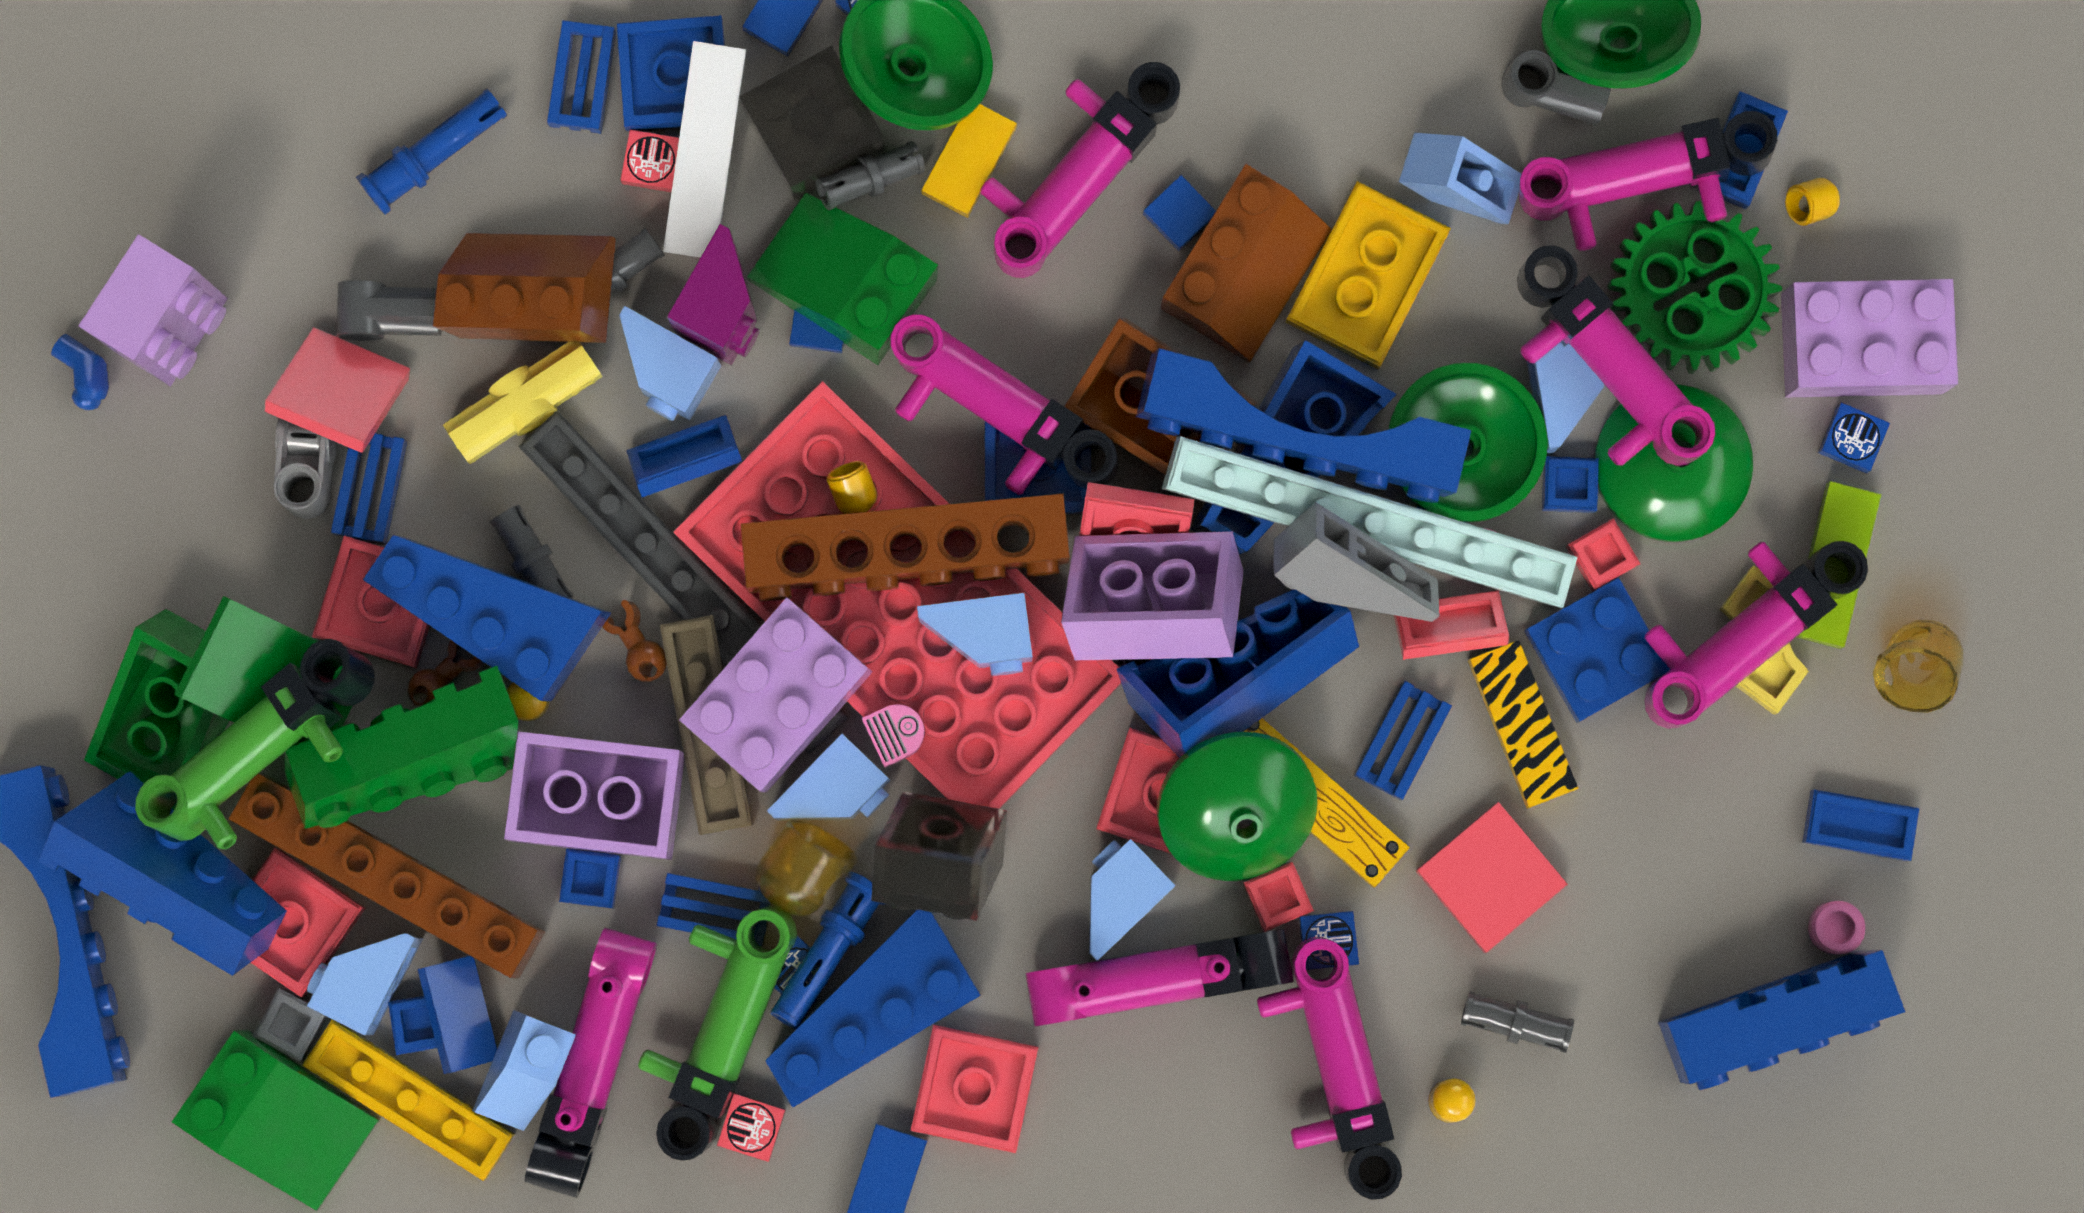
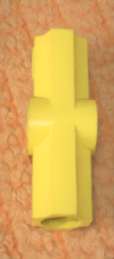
(522, 400)

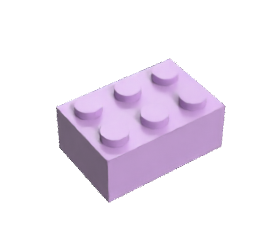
(155, 311)
(1869, 338)
(1153, 596)
(775, 695)
(594, 795)

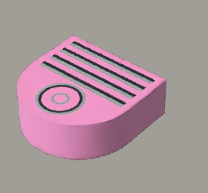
(895, 732)

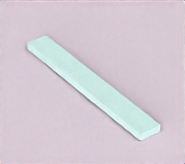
(1413, 533)

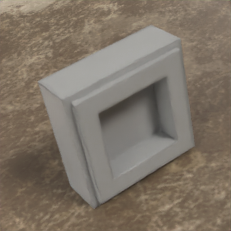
(290, 1024)

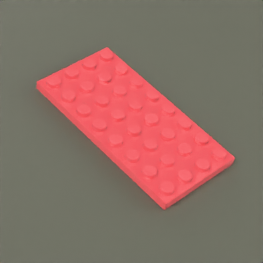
(979, 728)

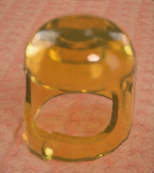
(1934, 642)
(797, 873)

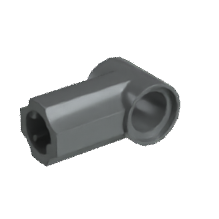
(1557, 89)
(372, 310)

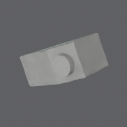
(1351, 569)

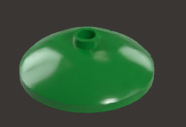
(930, 38)
(1621, 40)
(1505, 436)
(1673, 500)
(1232, 781)

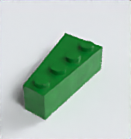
(407, 754)

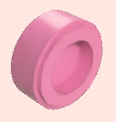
(1836, 927)

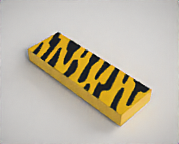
(1522, 724)

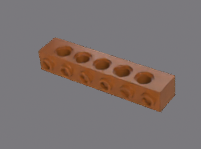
(769, 541)
(391, 879)

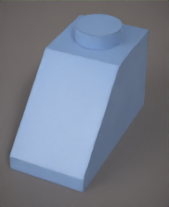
(1461, 176)
(667, 366)
(1563, 391)
(984, 630)
(834, 787)
(1122, 893)
(362, 982)
(523, 1070)

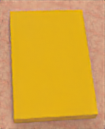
(1368, 275)

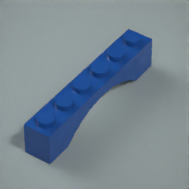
(1196, 397)
(80, 1039)

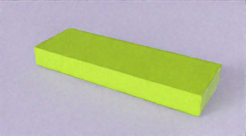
(1843, 516)

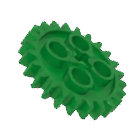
(1717, 327)

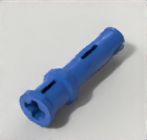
(411, 165)
(828, 949)

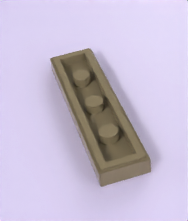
(693, 665)

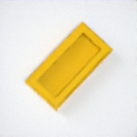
(969, 160)

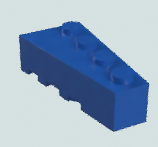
(1311, 395)
(492, 615)
(1273, 658)
(164, 879)
(884, 1002)
(1780, 1017)

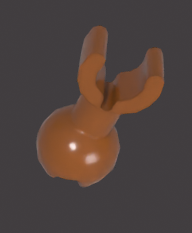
(641, 653)
(431, 679)

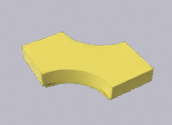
(1782, 673)

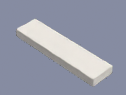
(704, 147)

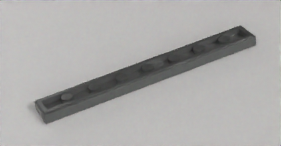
(643, 539)

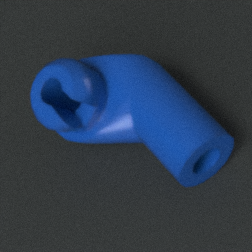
(88, 370)

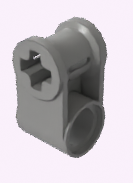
(303, 457)

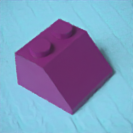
(716, 303)

